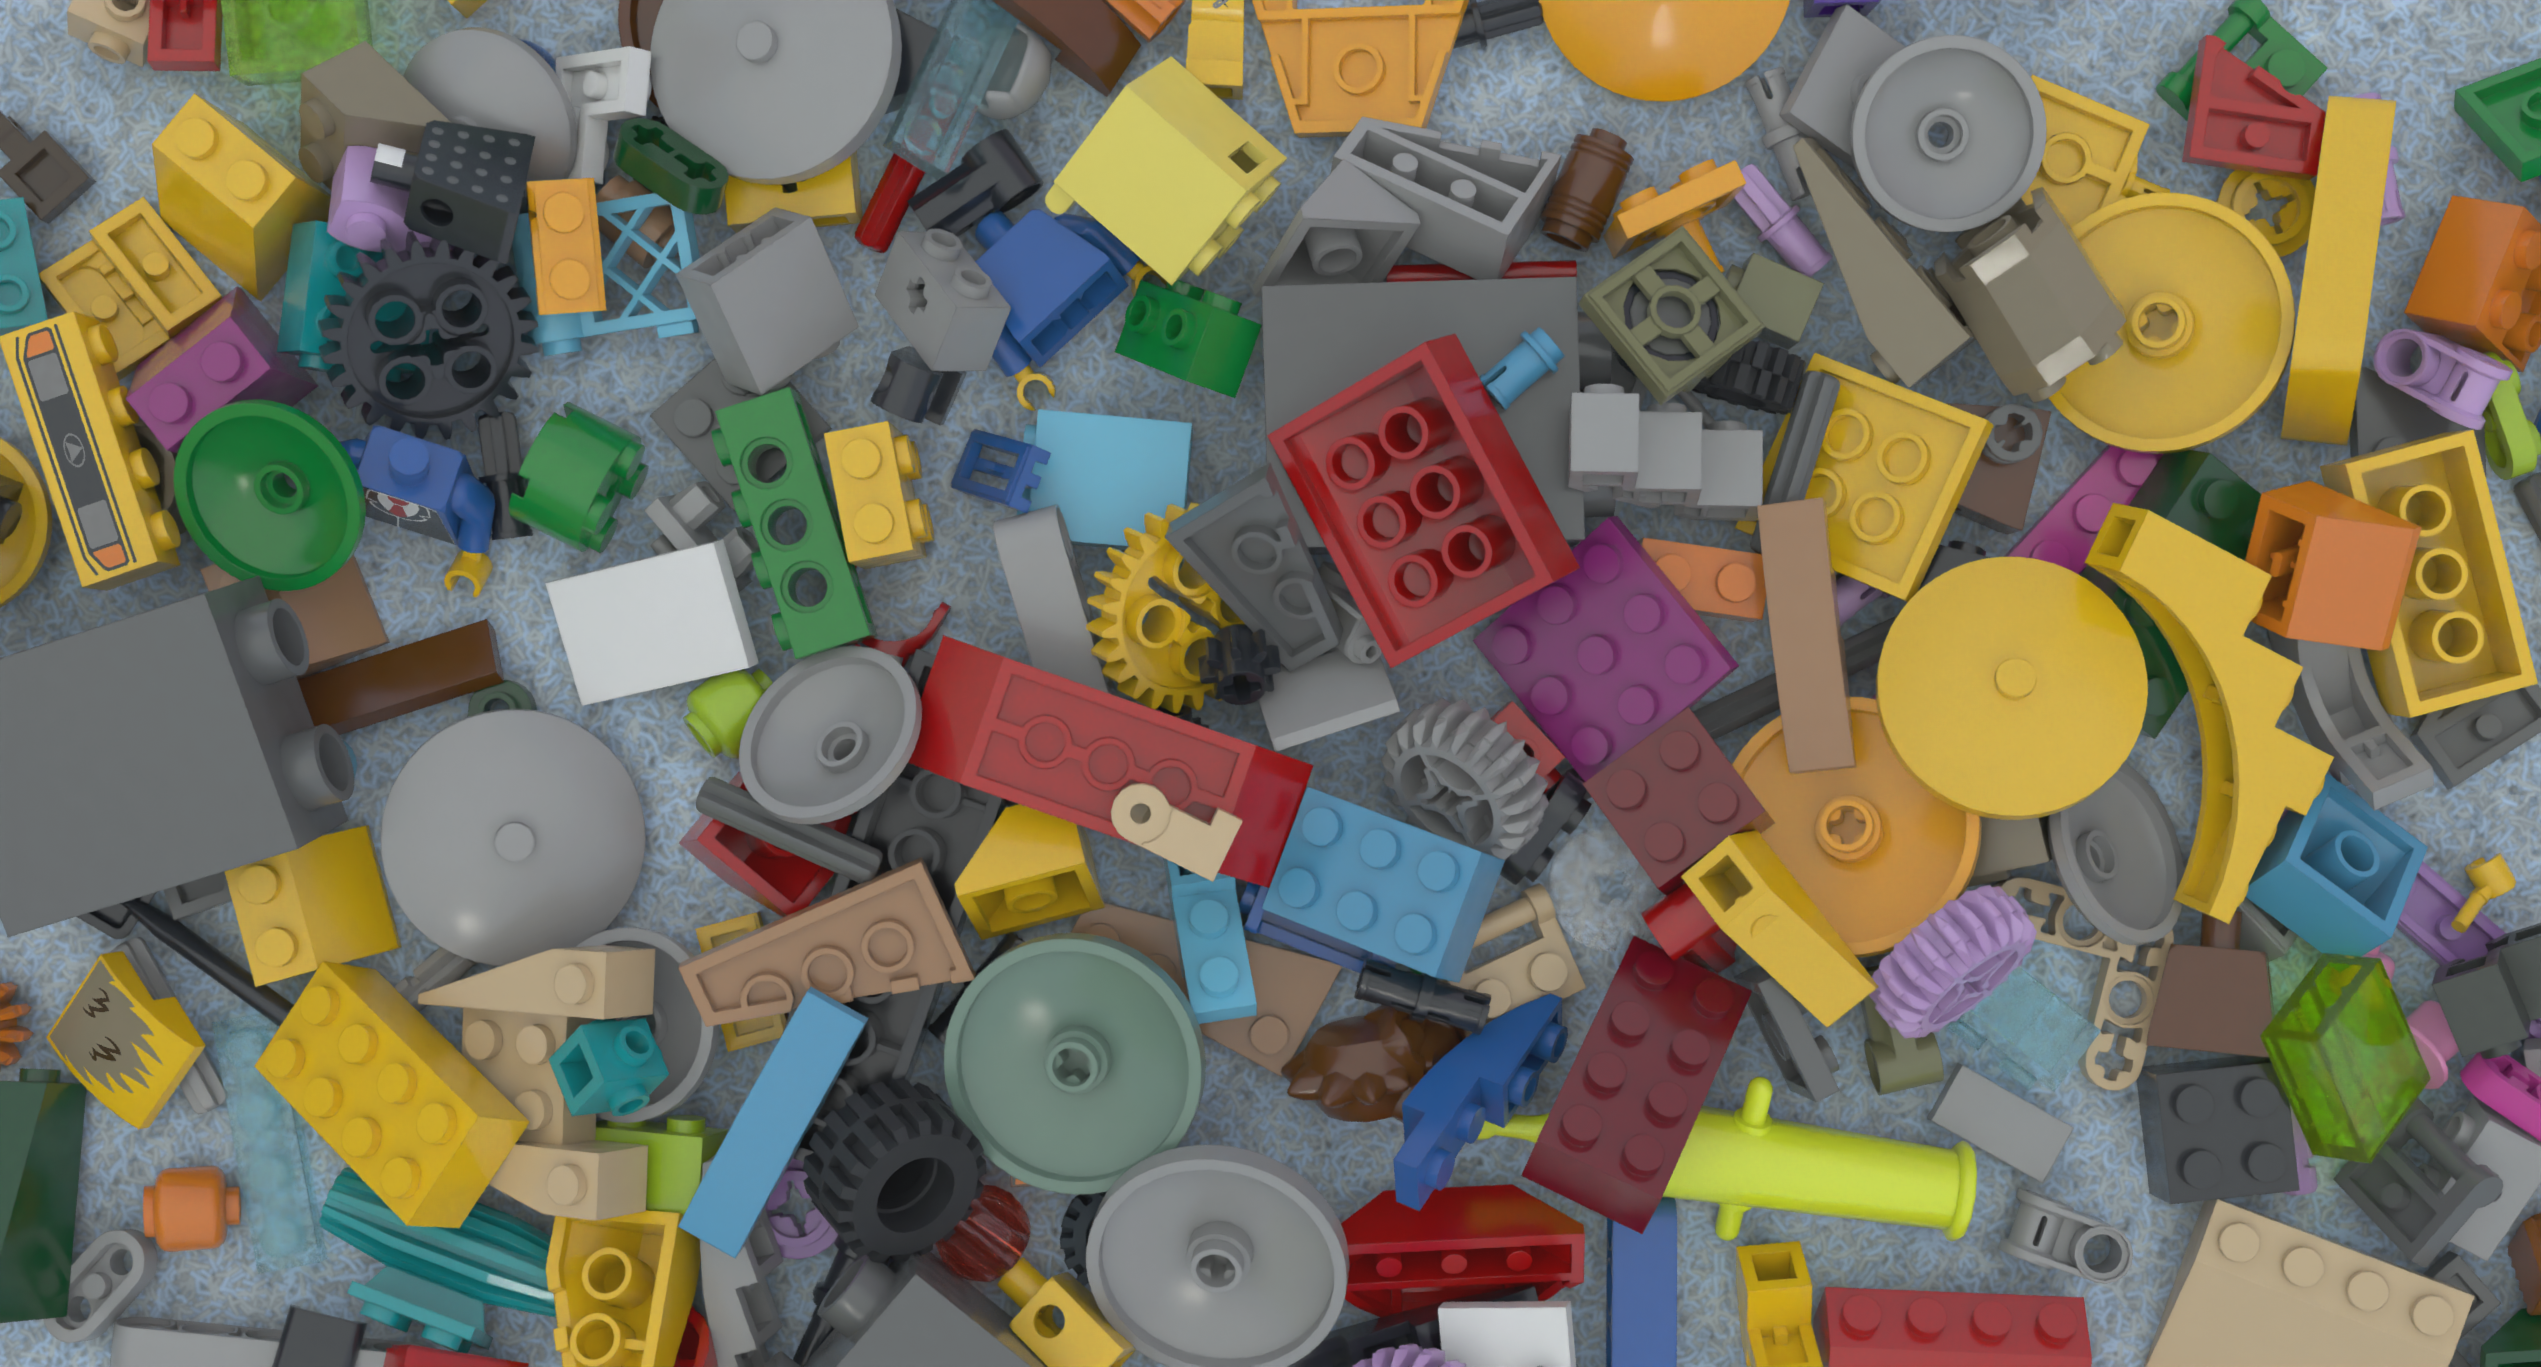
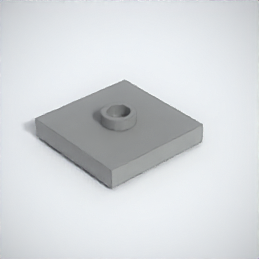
(1834, 77)

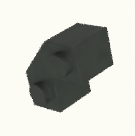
(2493, 995)

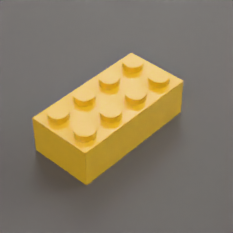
(2459, 611)
(391, 1095)

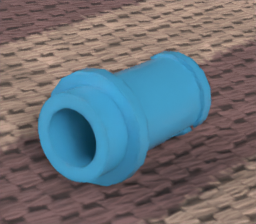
(1522, 367)

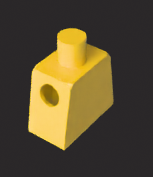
(1086, 1334)

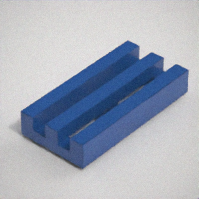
(1017, 476)

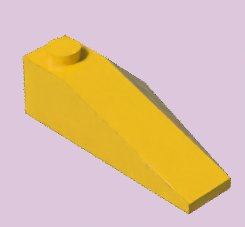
(622, 1288)

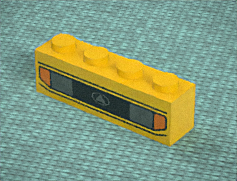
(91, 450)

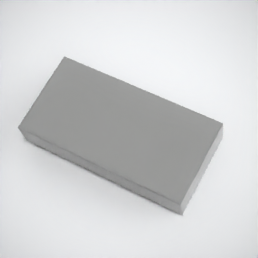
(2000, 1122)

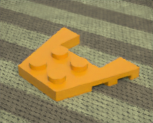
(1359, 61)

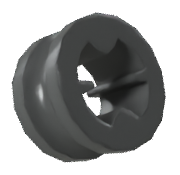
(2021, 450)

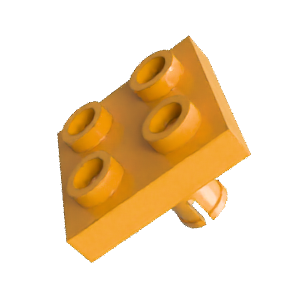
(1655, 216)

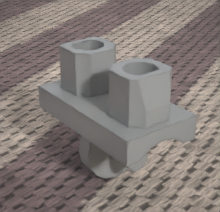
(684, 525)

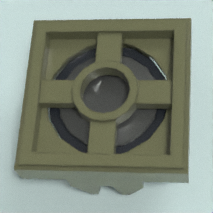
(1665, 316)

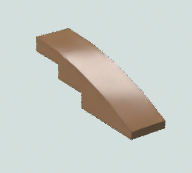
(1806, 636)

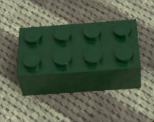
(2209, 502)

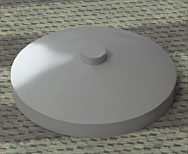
(775, 82)
(512, 836)
(1217, 1259)

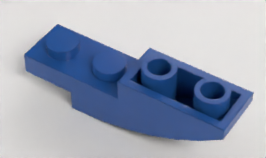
(1474, 1084)

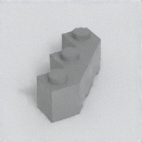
(1664, 456)

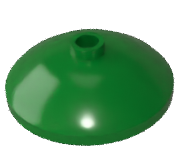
(247, 514)

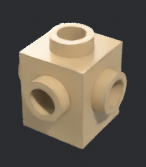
(112, 28)

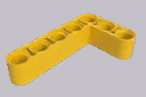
(2338, 270)

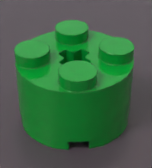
(578, 478)

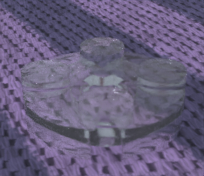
(1575, 894)

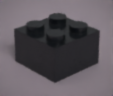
(2216, 1130)

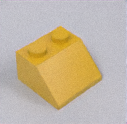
(1028, 874)
(313, 906)

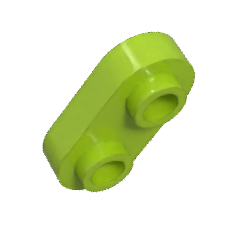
(2509, 437)

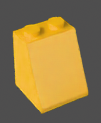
(232, 194)

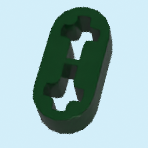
(670, 166)

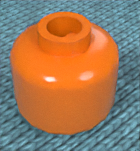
(190, 1208)

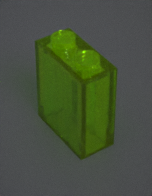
(2346, 1057)

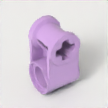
(2450, 376)

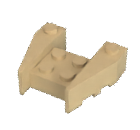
(509, 1032)

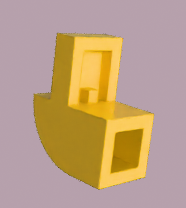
(1775, 1306)

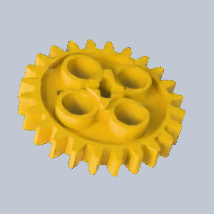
(1151, 657)

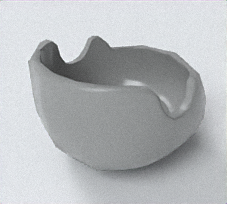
(1019, 76)

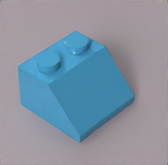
(2338, 873)

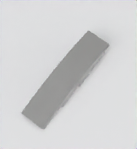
(738, 1296)

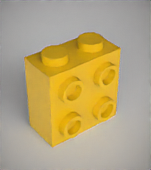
(876, 495)

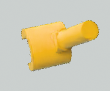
(2490, 880)

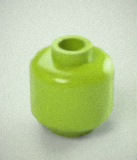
(722, 709)

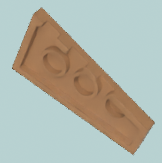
(847, 946)
(1285, 984)

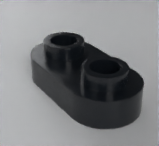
(1565, 813)

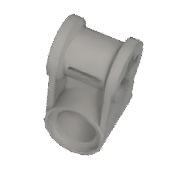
(2055, 1237)

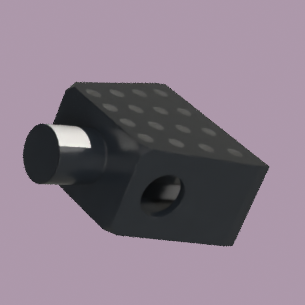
(461, 184)

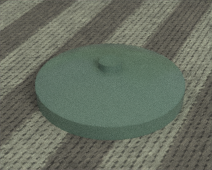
(1074, 1061)

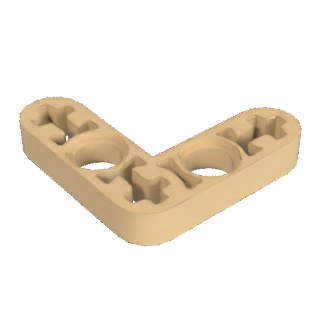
(2099, 944)

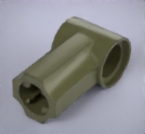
(1898, 1061)

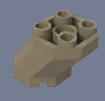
(2032, 297)

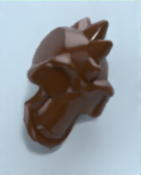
(1368, 1063)

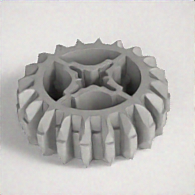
(1465, 778)

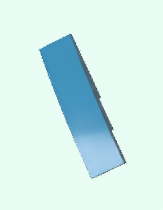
(773, 1122)

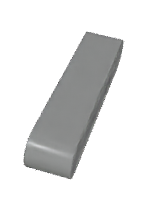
(1050, 596)
(201, 1344)

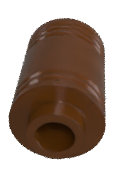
(1586, 189)

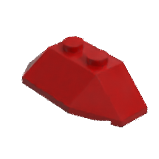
(1459, 1247)

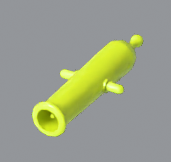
(1808, 1169)

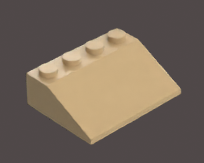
(2291, 1298)

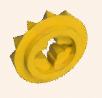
(2290, 222)

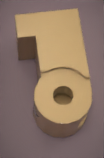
(1149, 821)

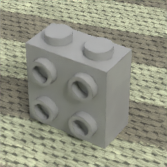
(768, 301)

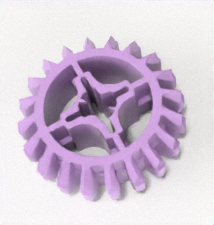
(1952, 961)

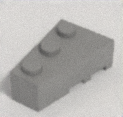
(1469, 200)

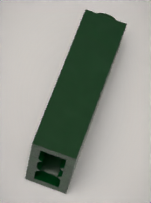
(38, 1192)

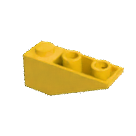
(1779, 925)

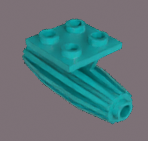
(440, 1272)

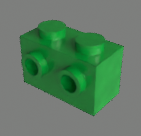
(1189, 335)

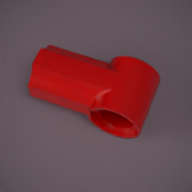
(1689, 931)

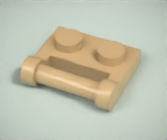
(1530, 969)

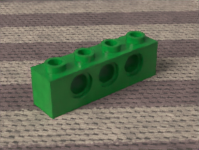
(781, 423)

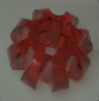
(989, 1239)

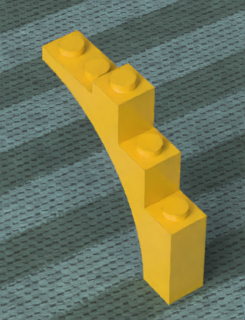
(2238, 690)

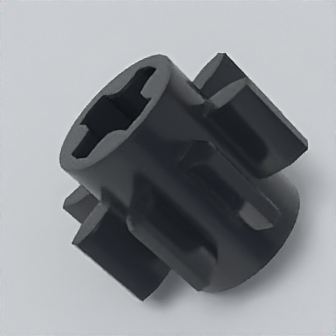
(1239, 664)

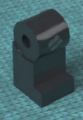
(914, 390)

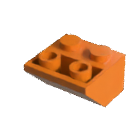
(2483, 280)
(2332, 566)

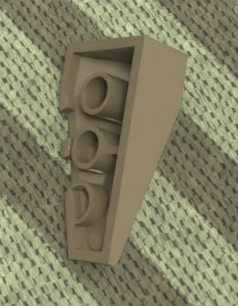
(1899, 306)

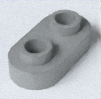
(105, 1284)

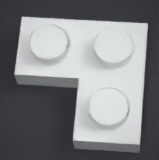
(603, 89)

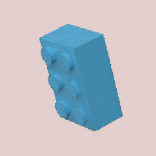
(1383, 885)

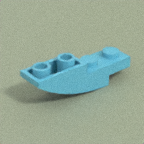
(1210, 945)

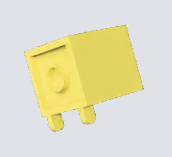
(1170, 172)

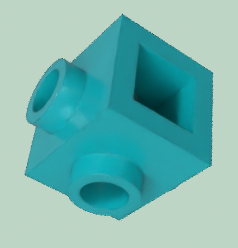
(609, 1067)

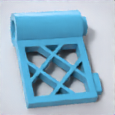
(563, 331)

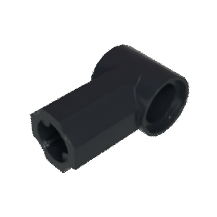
(989, 180)

